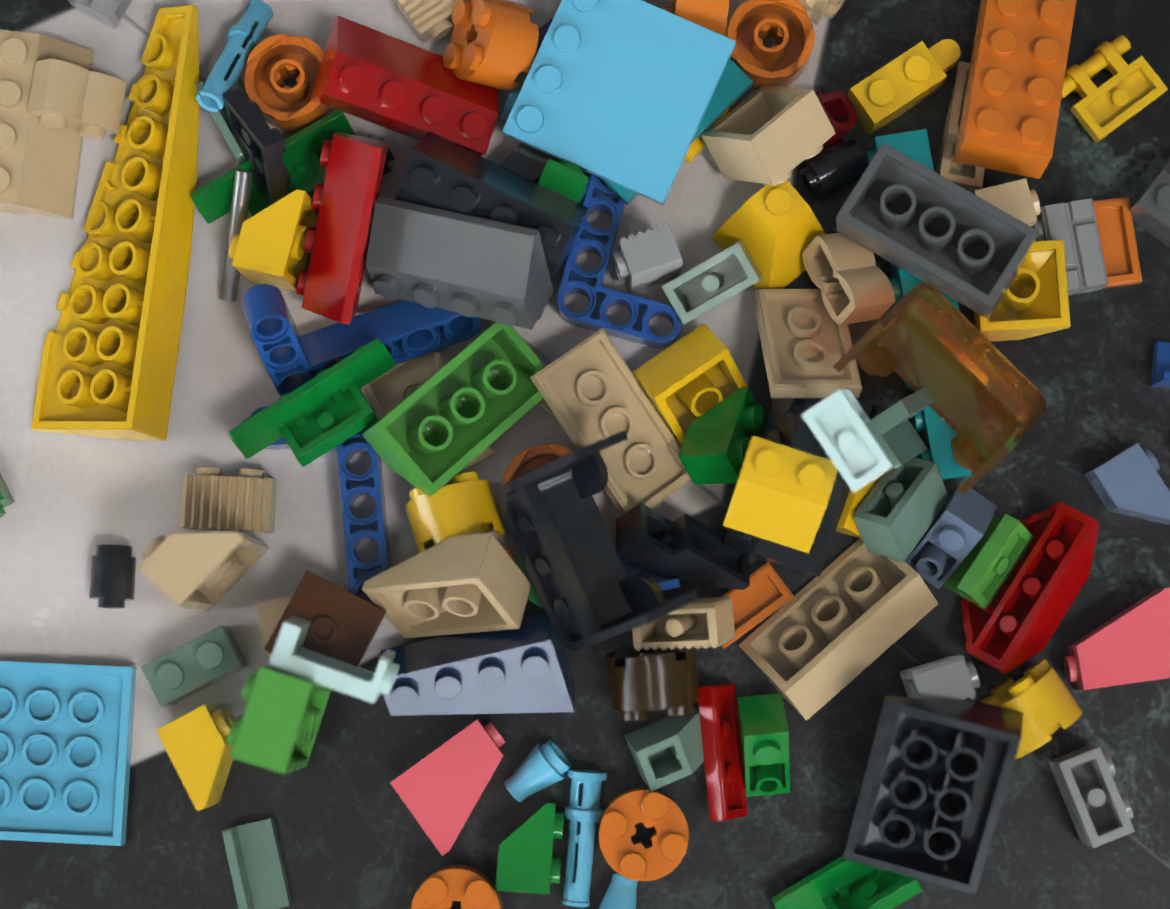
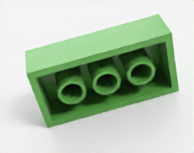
(278, 720)

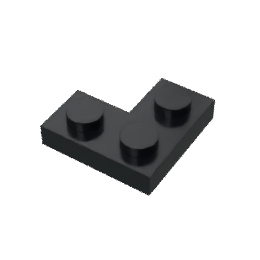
(262, 144)

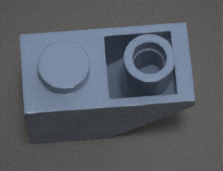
(1132, 485)
(951, 536)

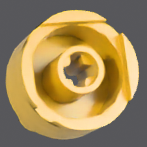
(453, 511)
(1042, 701)

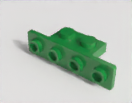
(300, 158)
(320, 411)
(848, 886)

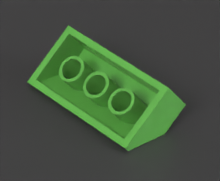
(458, 409)

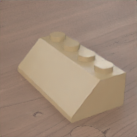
(35, 161)
(200, 567)
(837, 626)

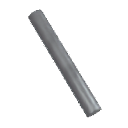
(238, 215)

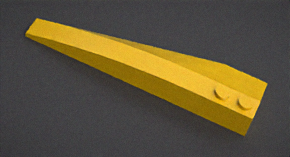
(122, 320)

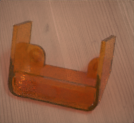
(967, 375)

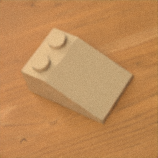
(453, 589)

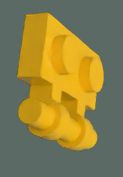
(1118, 98)

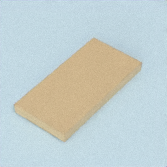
(598, 397)

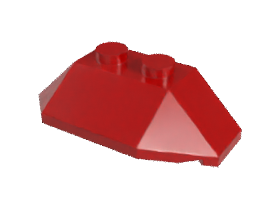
(1036, 590)

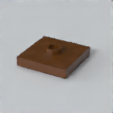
(339, 619)

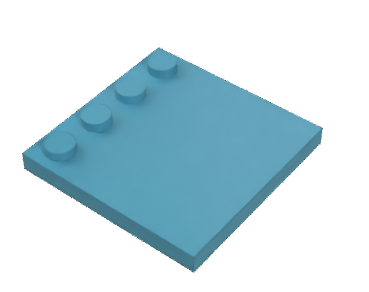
(620, 91)
(65, 752)

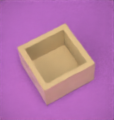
(769, 135)

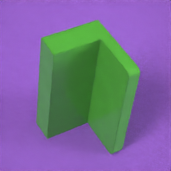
(990, 561)

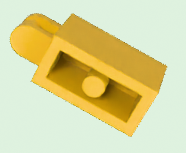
(902, 83)

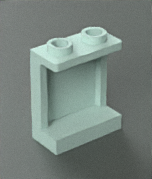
(843, 433)
(327, 671)

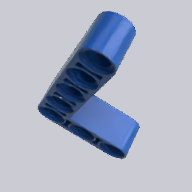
(591, 282)
(293, 359)
(358, 529)

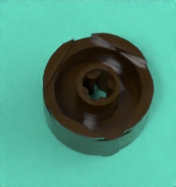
(653, 682)

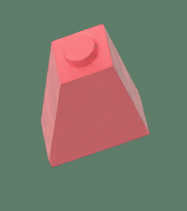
(1124, 648)
(450, 782)

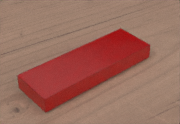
(722, 752)

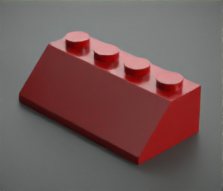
(402, 88)
(343, 225)

